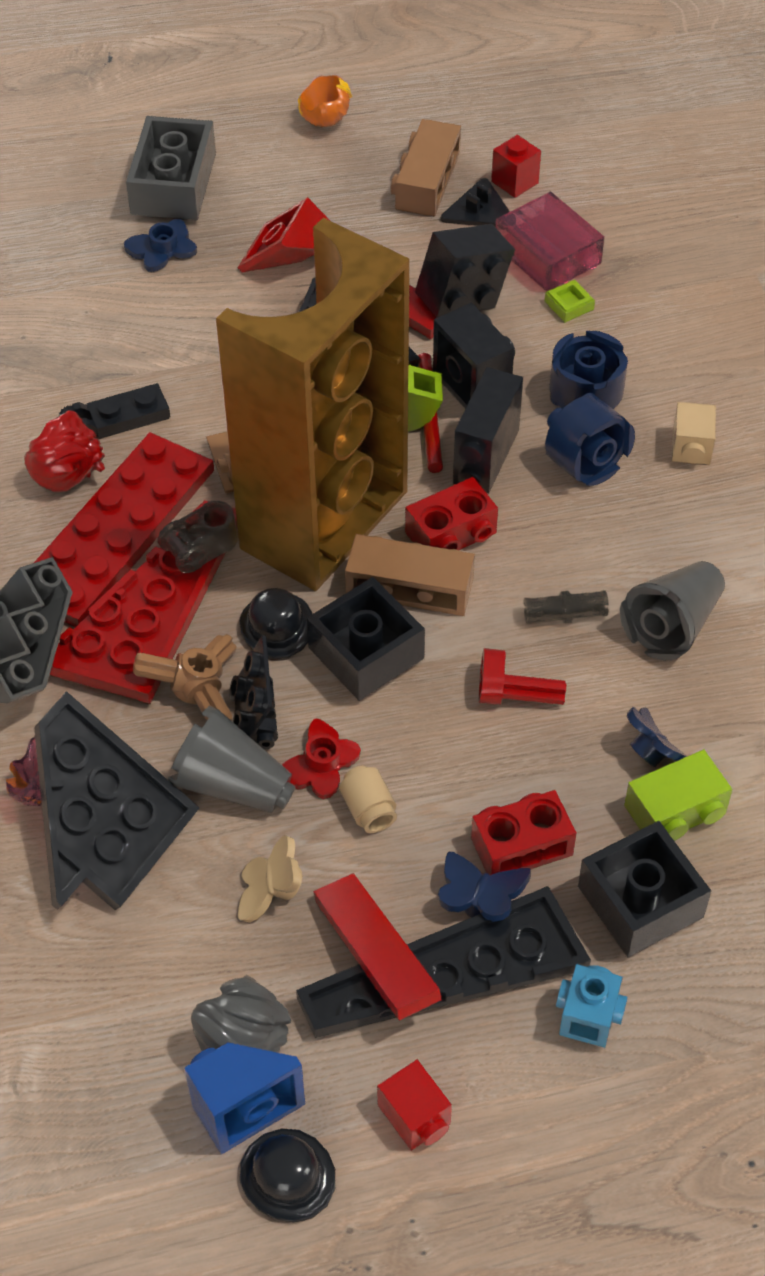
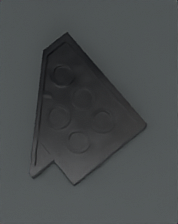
(101, 806)

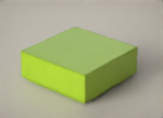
(569, 301)

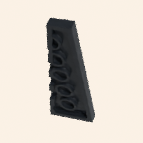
(462, 960)

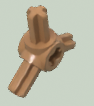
(192, 674)

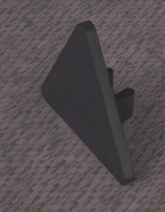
(477, 206)

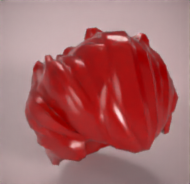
(64, 453)

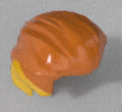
(325, 101)

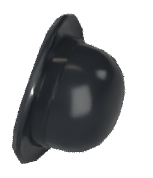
(279, 618)
(288, 1175)

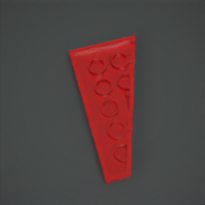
(139, 614)

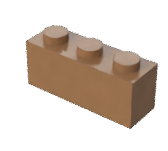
(426, 167)
(413, 573)

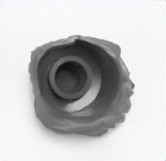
(242, 1016)

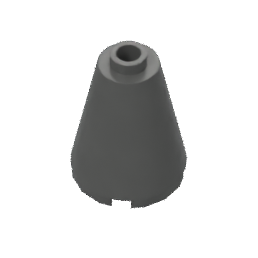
(671, 609)
(230, 766)

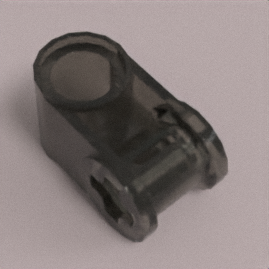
(201, 535)

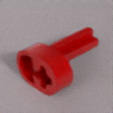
(497, 685)

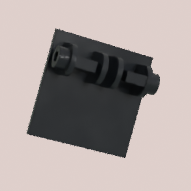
(255, 697)

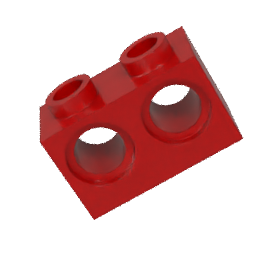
(452, 517)
(527, 843)

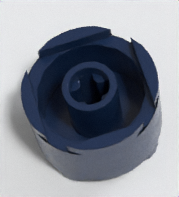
(588, 366)
(588, 439)

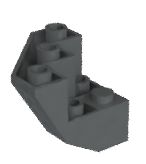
(30, 627)

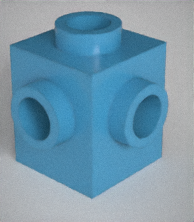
(590, 1004)

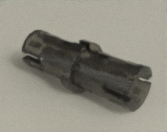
(566, 606)

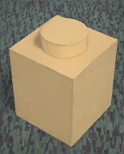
(694, 433)

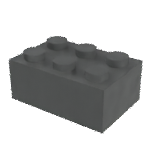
(171, 167)

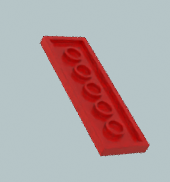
(125, 519)

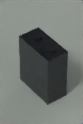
(487, 428)

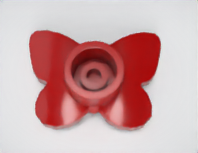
(322, 760)

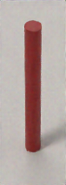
(431, 429)

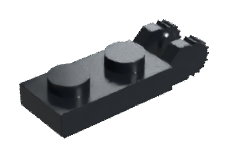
(123, 411)

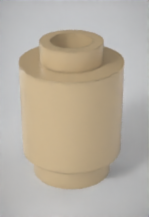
(368, 799)

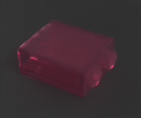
(551, 241)

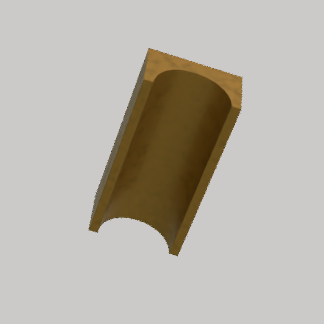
(320, 409)

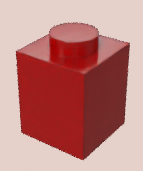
(516, 166)
(415, 1105)

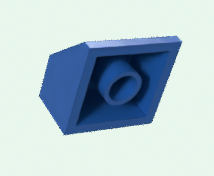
(243, 1091)

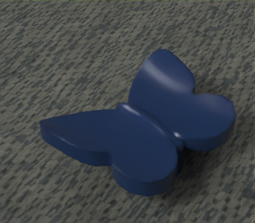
(161, 243)
(650, 742)
(478, 892)

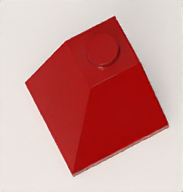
(284, 238)

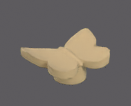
(270, 877)

